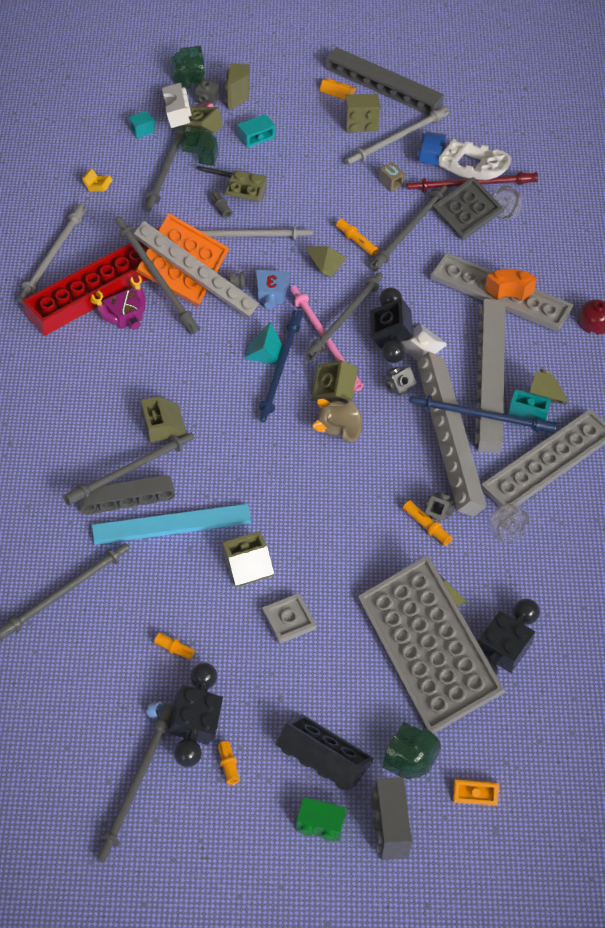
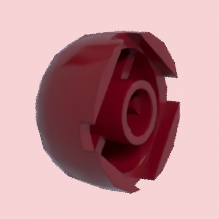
(592, 316)

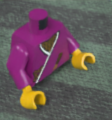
(124, 308)

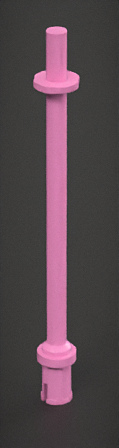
(302, 301)

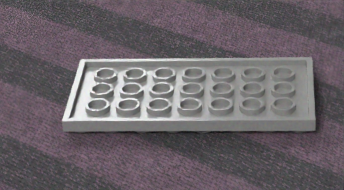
(431, 645)

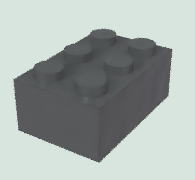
(391, 818)

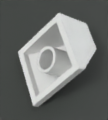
(423, 342)

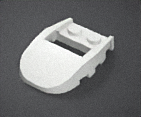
(491, 165)

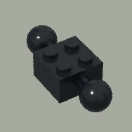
(391, 324)
(508, 637)
(195, 715)

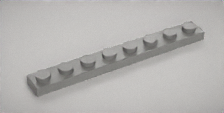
(196, 269)

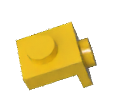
(96, 183)

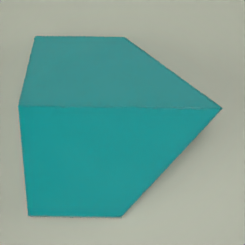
(265, 346)

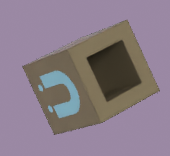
(391, 176)

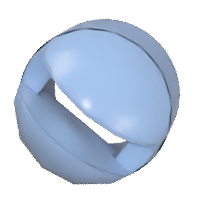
(154, 709)

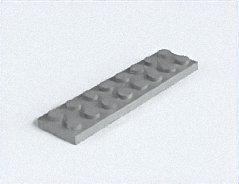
(471, 280)
(547, 461)

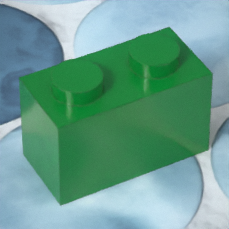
(321, 819)

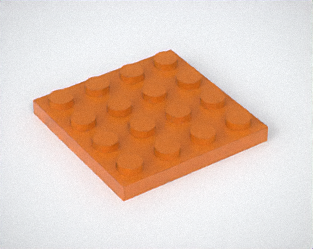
(194, 242)

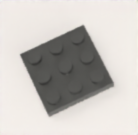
(468, 208)

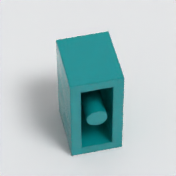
(256, 130)
(529, 405)

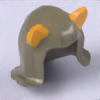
(339, 419)

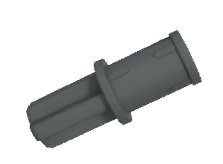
(221, 204)

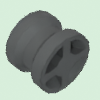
(237, 279)

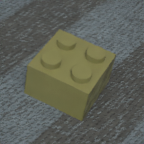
(362, 113)

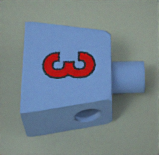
(272, 287)

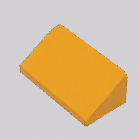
(336, 88)
(475, 791)

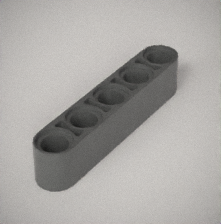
(128, 495)

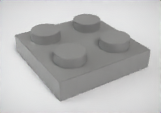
(289, 618)

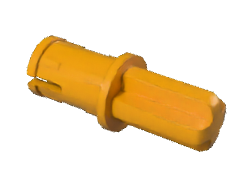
(174, 646)
(228, 763)

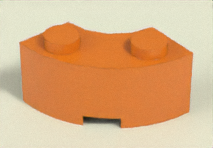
(510, 284)

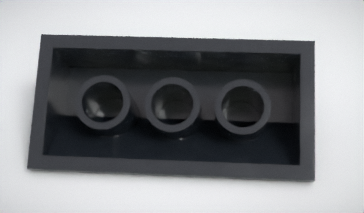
(324, 752)

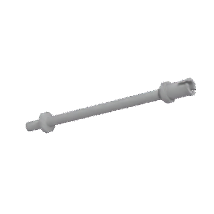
(434, 116)
(74, 219)
(259, 233)

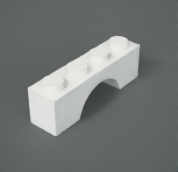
(177, 105)

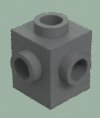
(207, 92)
(399, 380)
(435, 511)

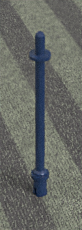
(293, 326)
(536, 423)

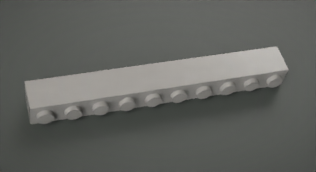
(491, 374)
(452, 437)

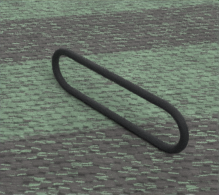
(201, 168)

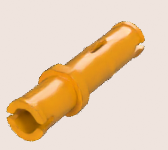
(352, 233)
(433, 528)

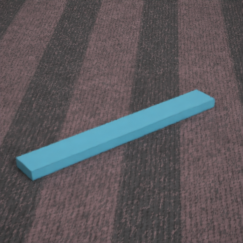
(171, 524)

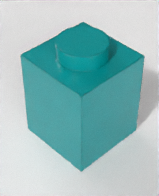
(141, 124)

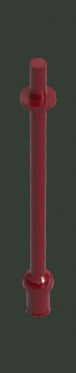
(519, 178)

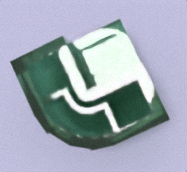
(187, 66)
(202, 143)
(412, 752)

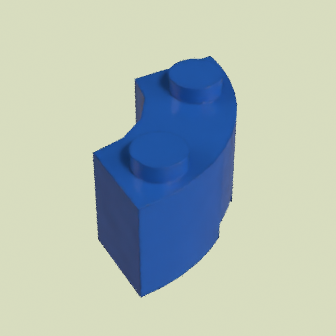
(432, 148)

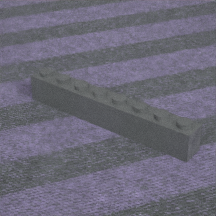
(384, 81)

